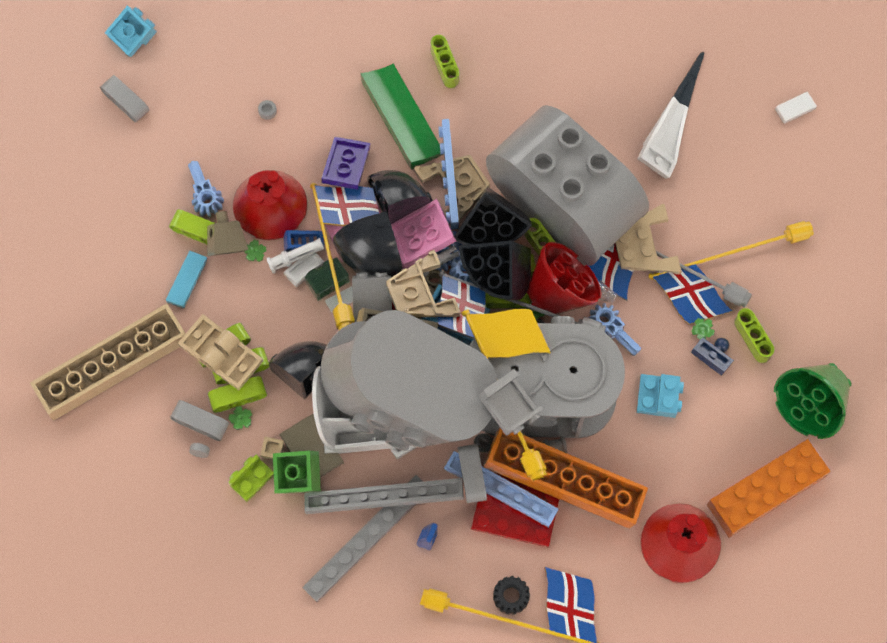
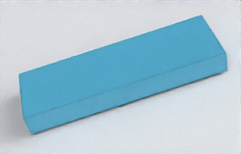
(186, 279)

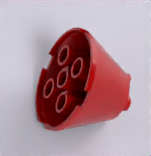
(269, 204)
(562, 281)
(680, 543)

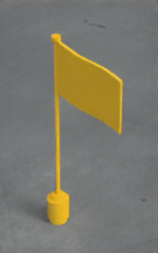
(506, 336)

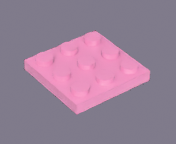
(422, 232)

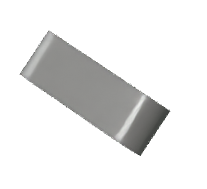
(124, 98)
(199, 420)
(472, 473)

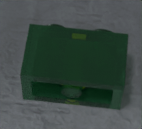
(321, 280)

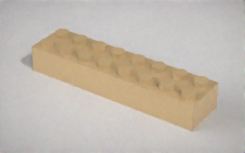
(108, 362)

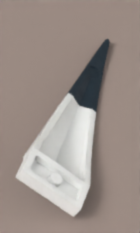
(663, 143)

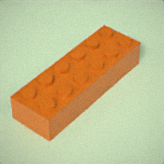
(768, 488)

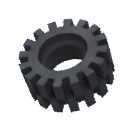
(520, 586)

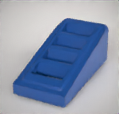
(295, 234)
(428, 536)

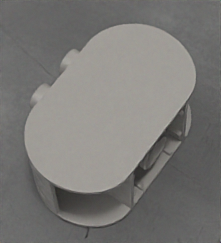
(568, 183)
(407, 380)
(572, 384)

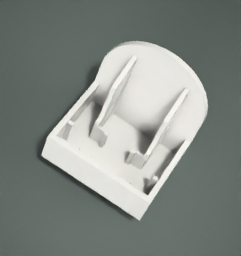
(336, 428)

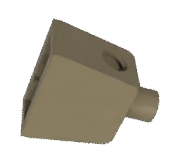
(225, 236)

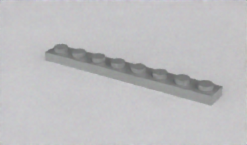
(384, 496)
(356, 548)

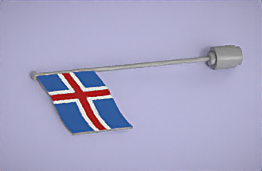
(617, 279)
(473, 299)

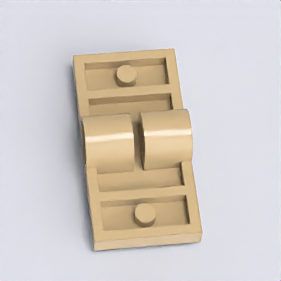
(220, 352)

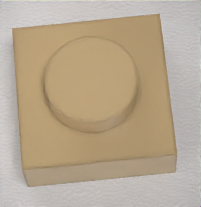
(271, 446)

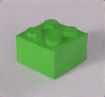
(296, 472)

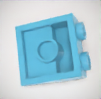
(131, 30)
(659, 395)

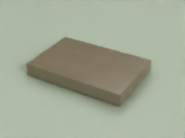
(305, 437)

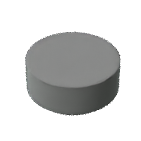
(267, 109)
(199, 450)

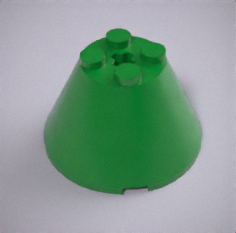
(813, 399)

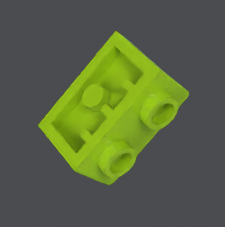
(250, 477)

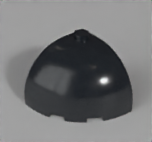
(398, 193)
(492, 221)
(369, 245)
(498, 268)
(298, 364)

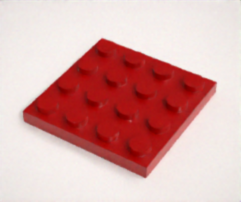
(504, 521)

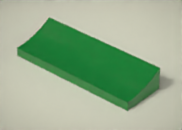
(401, 115)

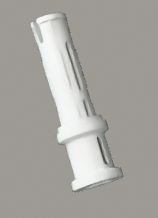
(287, 258)

